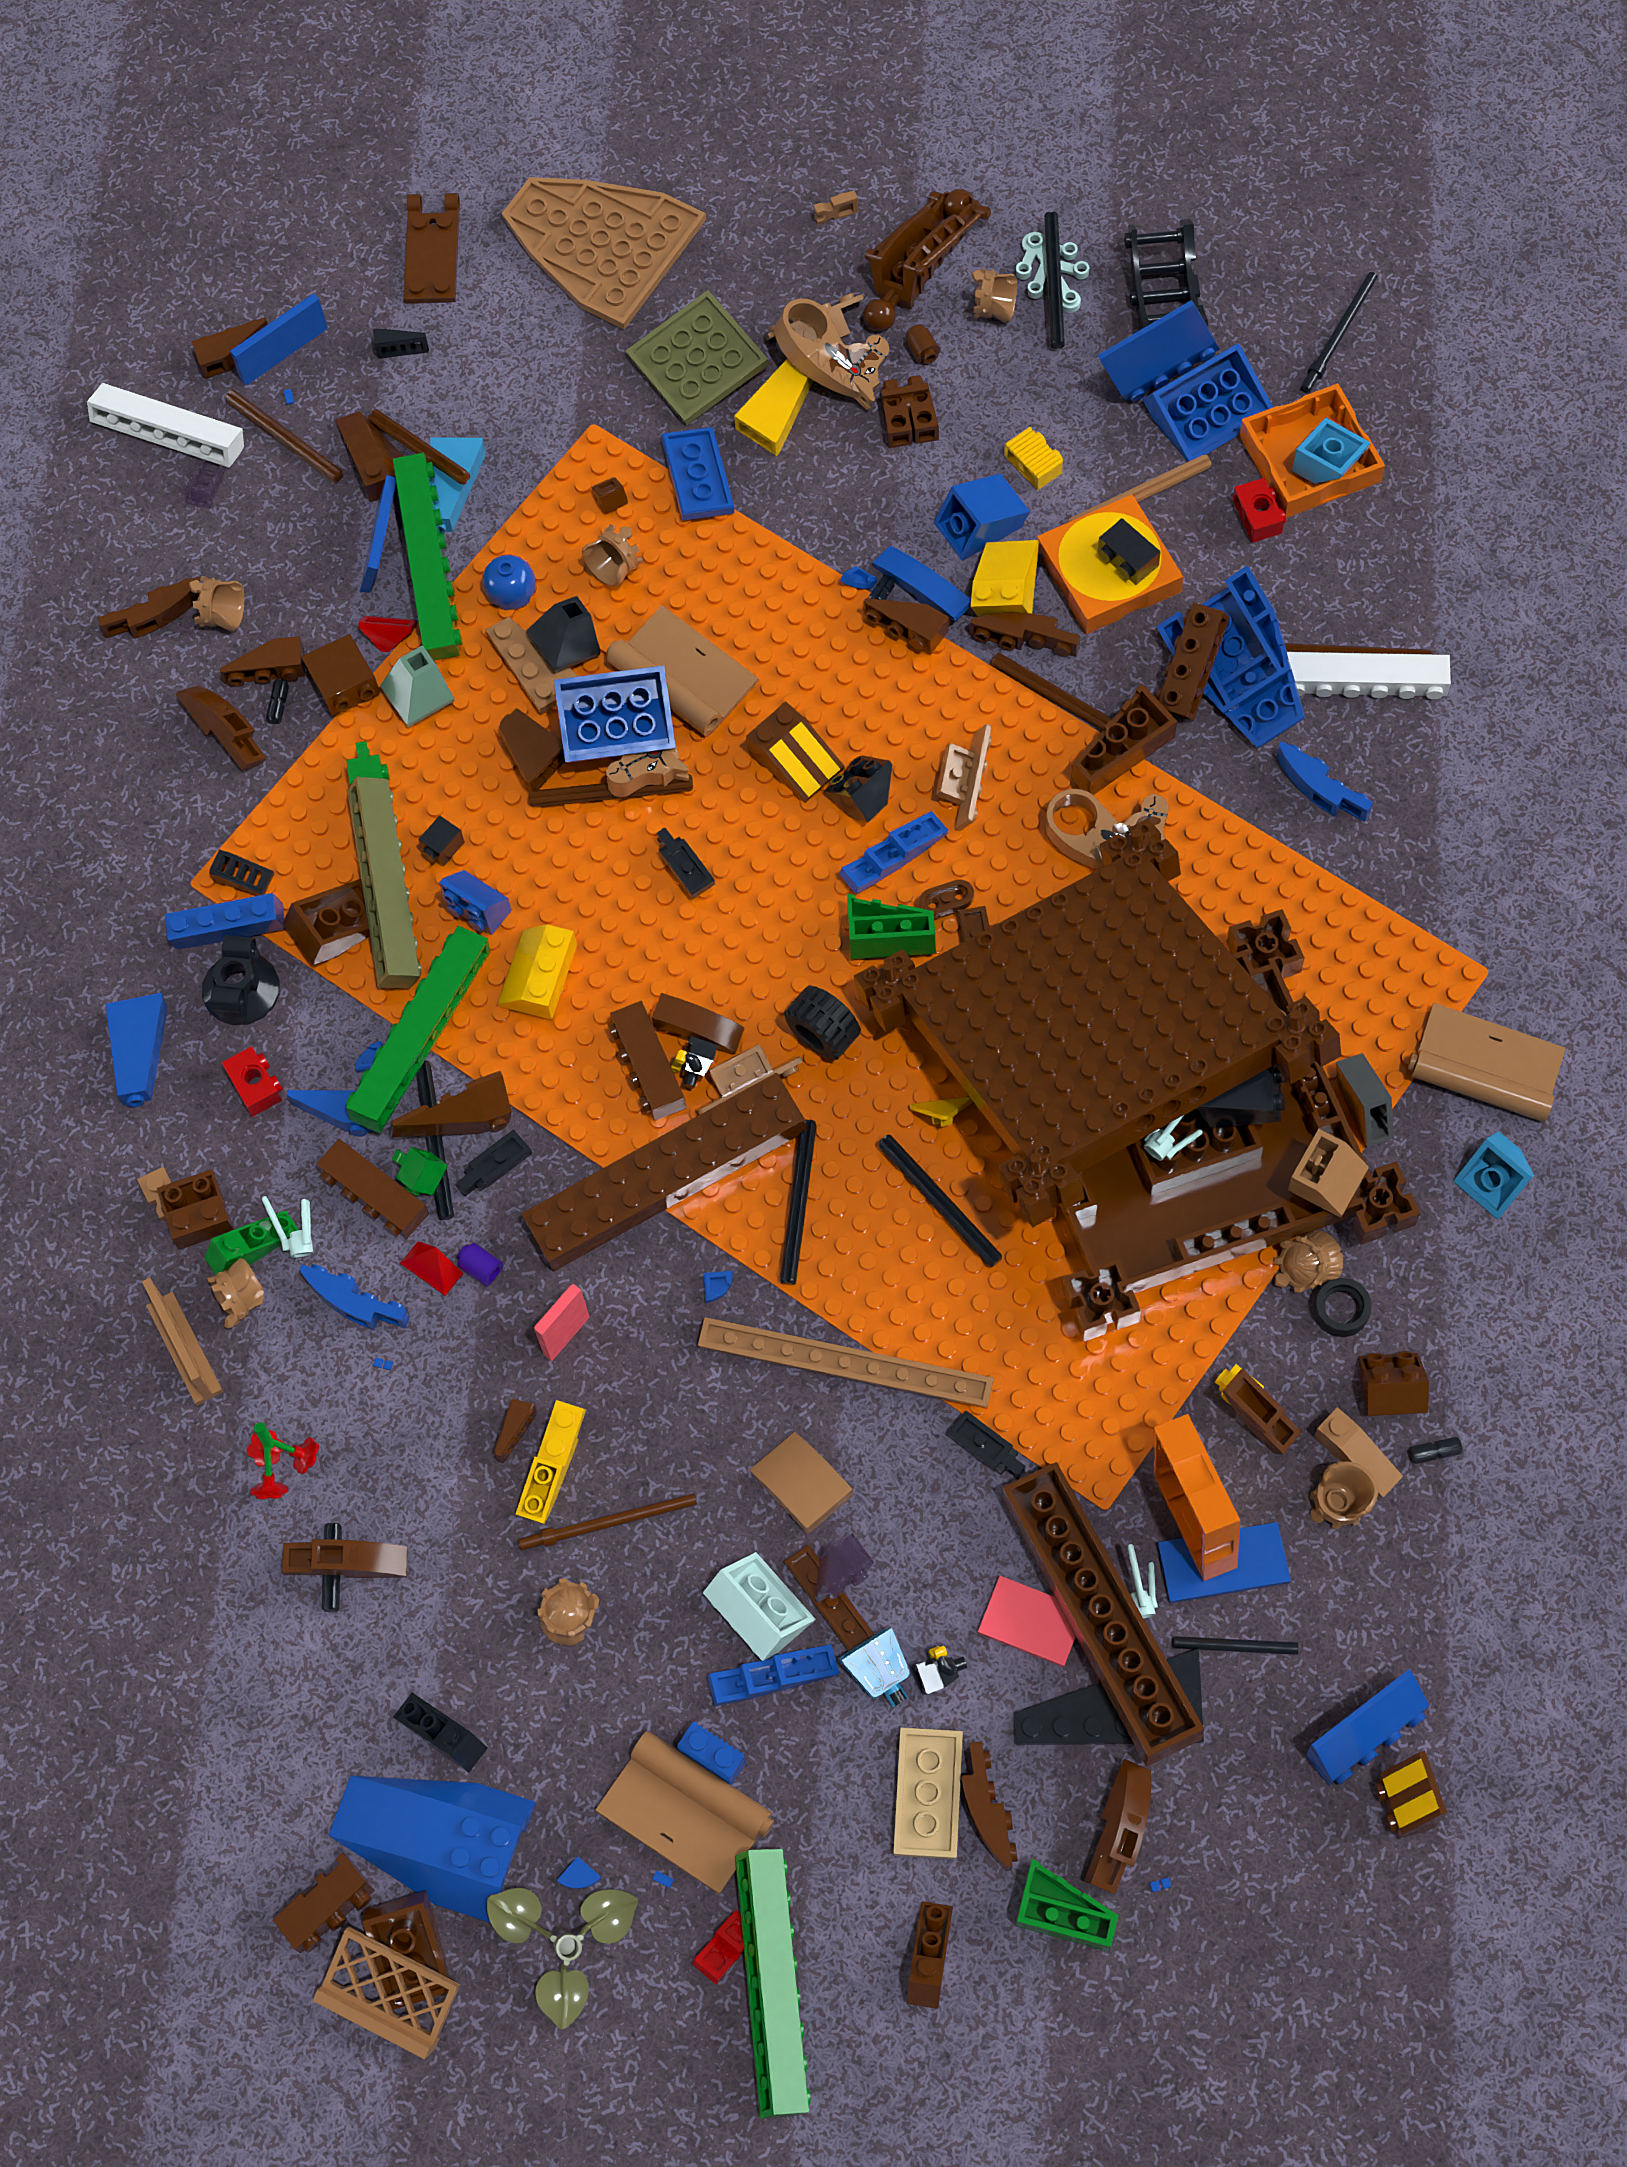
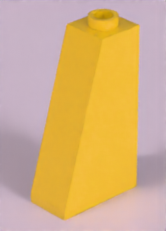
(774, 408)

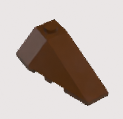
(369, 452)
(473, 1111)

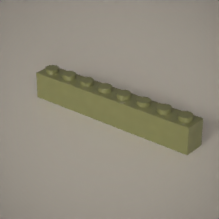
(383, 883)

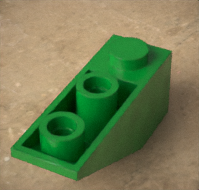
(247, 1242)

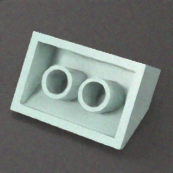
(758, 1605)

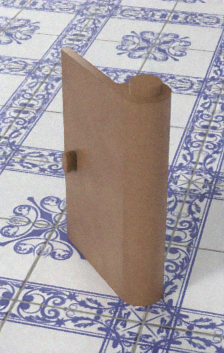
(699, 683)
(1488, 1062)
(690, 1805)

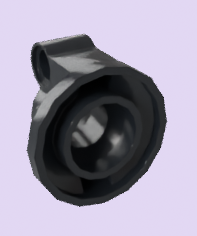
(249, 998)

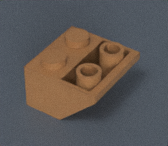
(1328, 1173)

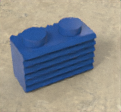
(712, 1753)

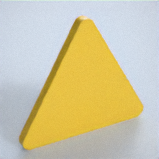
(942, 1110)

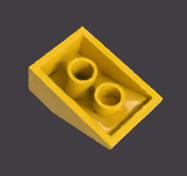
(1005, 578)

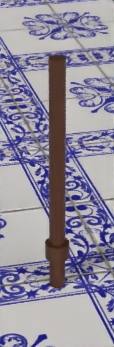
(550, 1535)

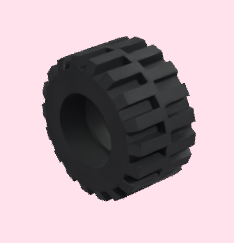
(822, 1022)

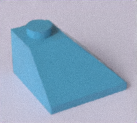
(1328, 452)
(1495, 1174)

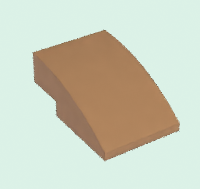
(802, 1482)

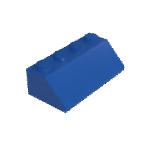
(1368, 1728)

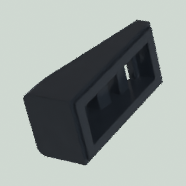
(399, 343)
(232, 861)

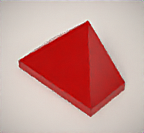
(386, 631)
(432, 1267)

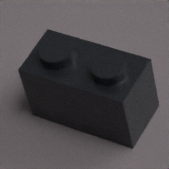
(1128, 551)

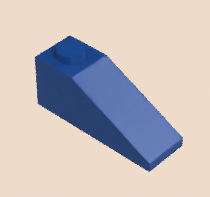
(329, 1107)

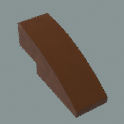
(696, 1021)
(1261, 1413)

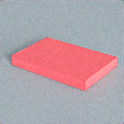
(562, 1322)
(1028, 1622)

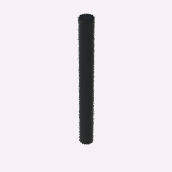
(1236, 1645)

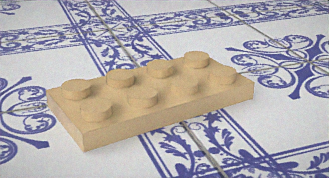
(928, 1793)

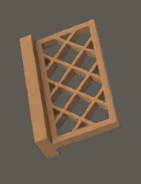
(182, 1344)
(383, 2019)

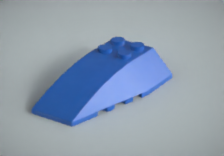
(1252, 668)
(435, 1836)

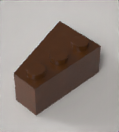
(324, 1905)

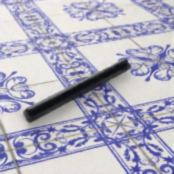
(1054, 280)
(435, 1143)
(940, 1200)
(798, 1204)

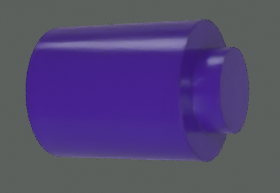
(479, 1263)

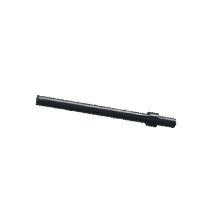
(1318, 367)

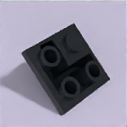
(565, 635)
(862, 787)

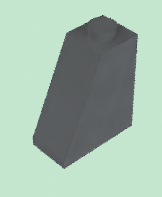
(1366, 1099)

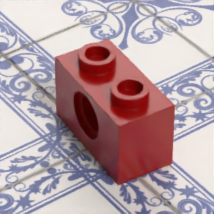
(1257, 523)
(245, 1067)

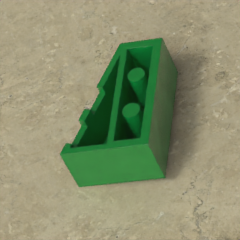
(886, 929)
(1063, 1911)

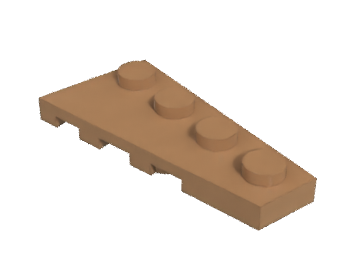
(526, 663)

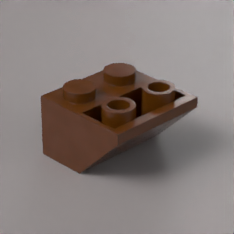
(195, 1209)
(1394, 1383)

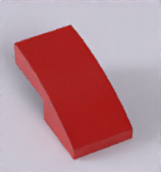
(722, 1950)

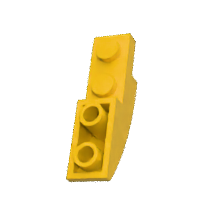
(551, 1463)

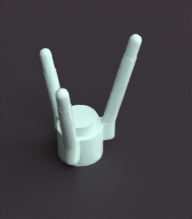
(1160, 1143)
(300, 1241)
(1143, 1602)

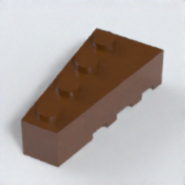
(1126, 740)

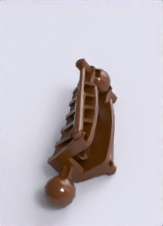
(915, 249)

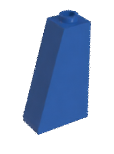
(136, 1041)

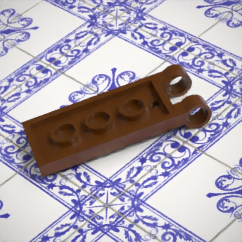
(431, 252)

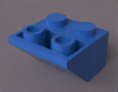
(475, 901)

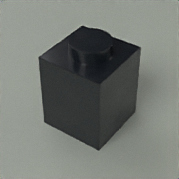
(441, 841)

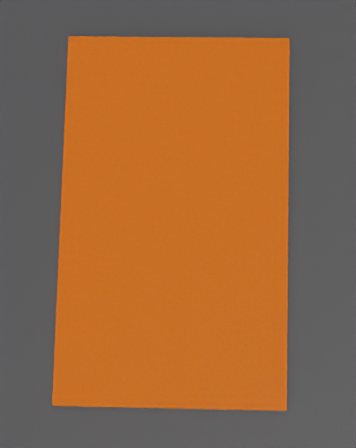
(777, 921)

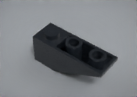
(441, 1732)

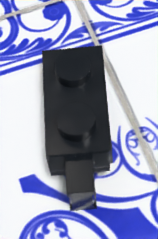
(684, 864)
(494, 1163)
(986, 1445)

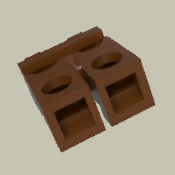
(909, 402)

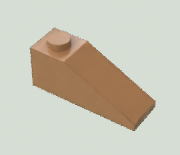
(1352, 1444)

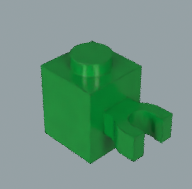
(366, 765)
(419, 1170)

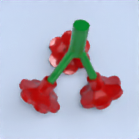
(266, 1450)

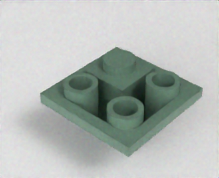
(416, 687)

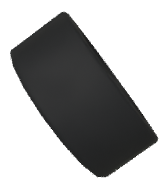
(1331, 1326)

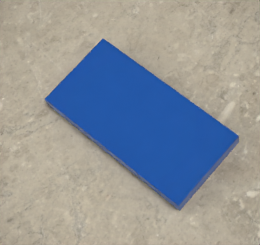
(279, 339)
(697, 473)
(378, 534)
(1259, 1566)

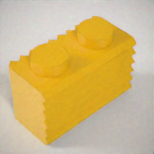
(1034, 457)

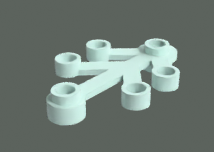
(1039, 250)

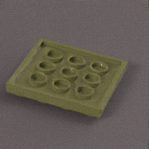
(697, 357)

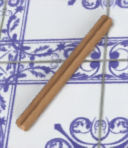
(1158, 483)

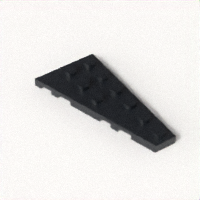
(1090, 1716)

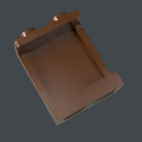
(341, 674)

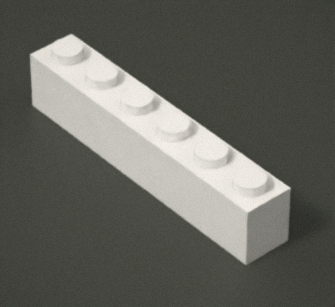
(165, 425)
(1371, 674)

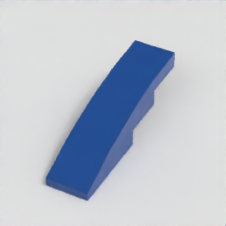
(922, 582)
(894, 852)
(773, 1675)

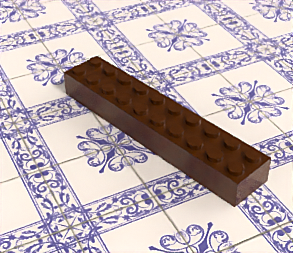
(665, 1171)
(1102, 1614)

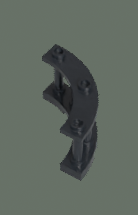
(1187, 292)

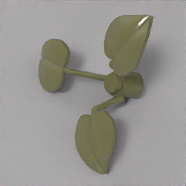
(562, 1993)

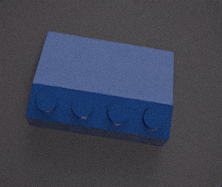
(1159, 352)
(1208, 403)
(614, 714)

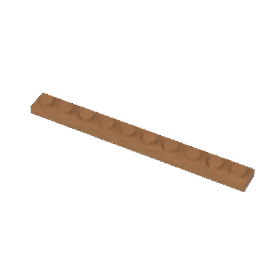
(846, 1362)

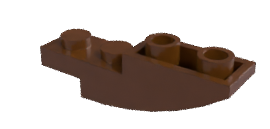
(163, 607)
(1015, 628)
(226, 722)
(345, 1558)
(989, 1819)
(1125, 1826)

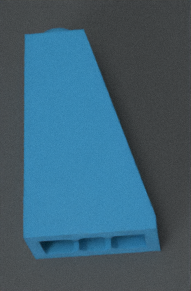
(452, 496)

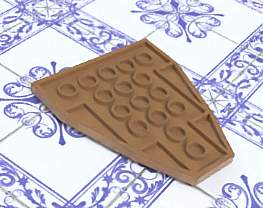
(602, 240)

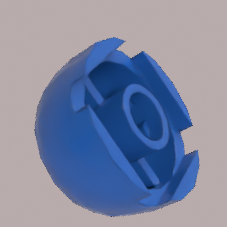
(508, 582)

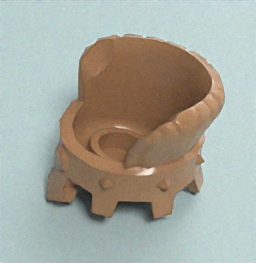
(994, 294)
(611, 556)
(218, 603)
(1309, 1261)
(237, 1291)
(1344, 1494)
(567, 1612)

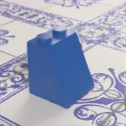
(980, 514)

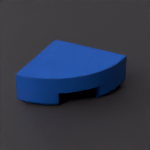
(858, 578)
(366, 1059)
(717, 1284)
(578, 1875)

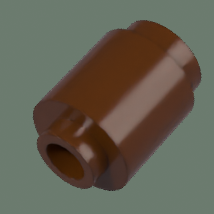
(922, 344)

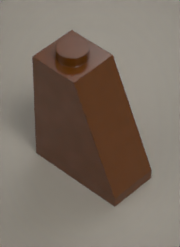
(532, 748)

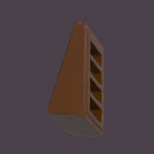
(516, 1422)

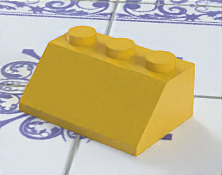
(538, 971)

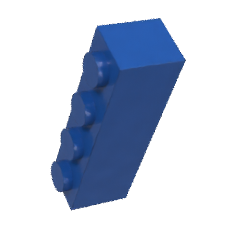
(212, 922)

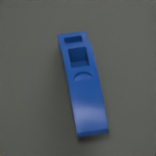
(1312, 779)
(342, 1296)

